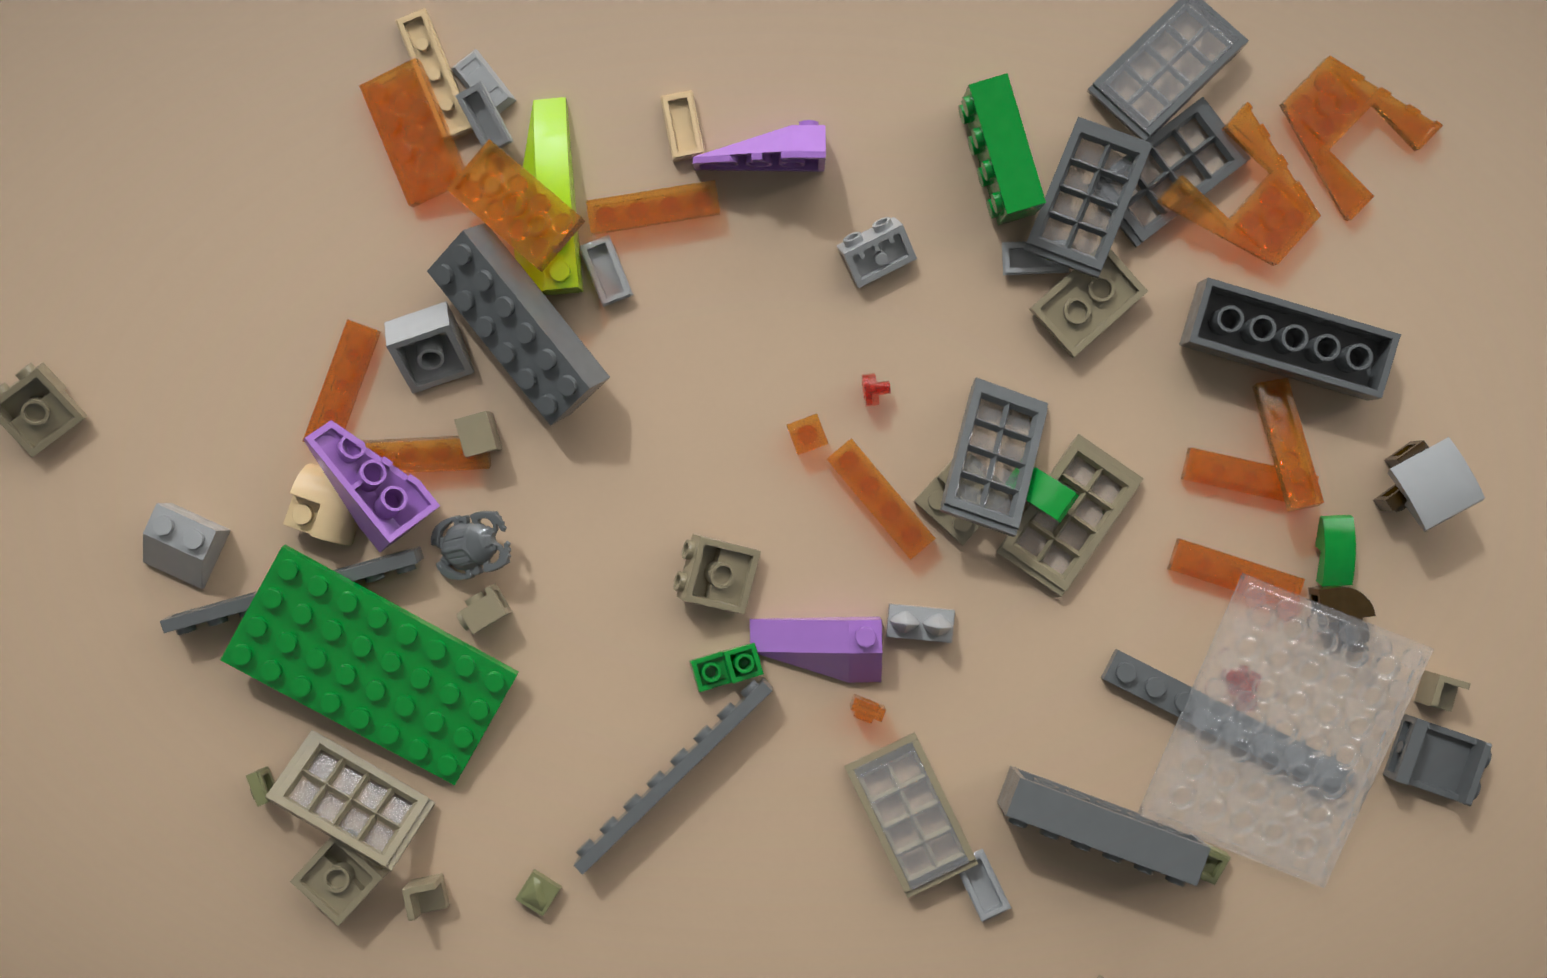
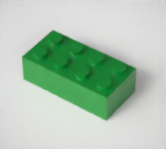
(1001, 149)

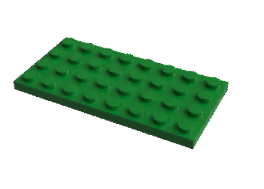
(369, 664)

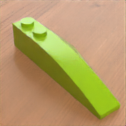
(550, 162)

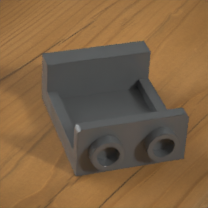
(1438, 760)

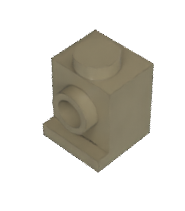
(483, 609)

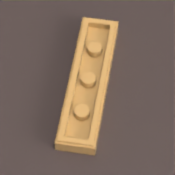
(425, 45)

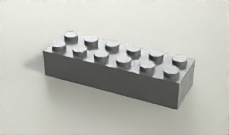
(517, 323)
(1290, 339)
(1103, 826)

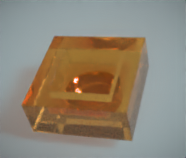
(807, 434)
(867, 709)

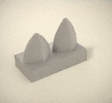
(920, 623)

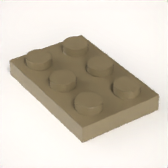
(1086, 306)

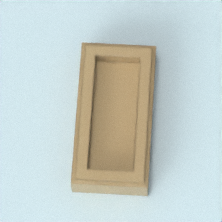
(682, 125)

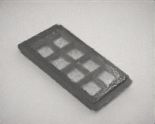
(1167, 66)
(1187, 147)
(1088, 197)
(994, 457)

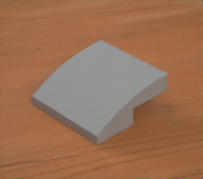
(1436, 484)

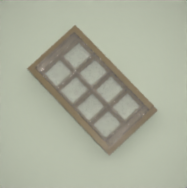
(1057, 550)
(350, 800)
(911, 815)

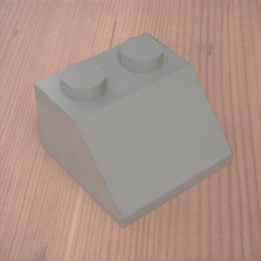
(428, 347)
(182, 543)

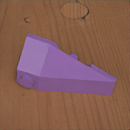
(785, 149)
(373, 490)
(826, 645)

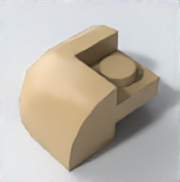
(319, 509)

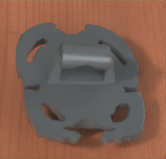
(470, 545)

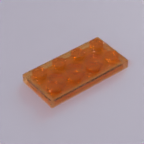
(413, 131)
(515, 205)

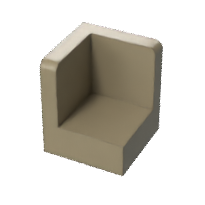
(478, 433)
(1438, 690)
(425, 895)

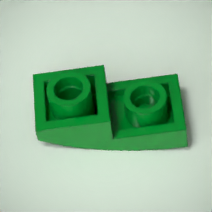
(1050, 495)
(1338, 550)
(726, 667)

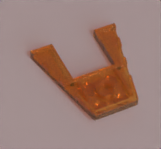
(1328, 106)
(1270, 217)

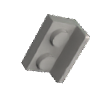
(876, 250)

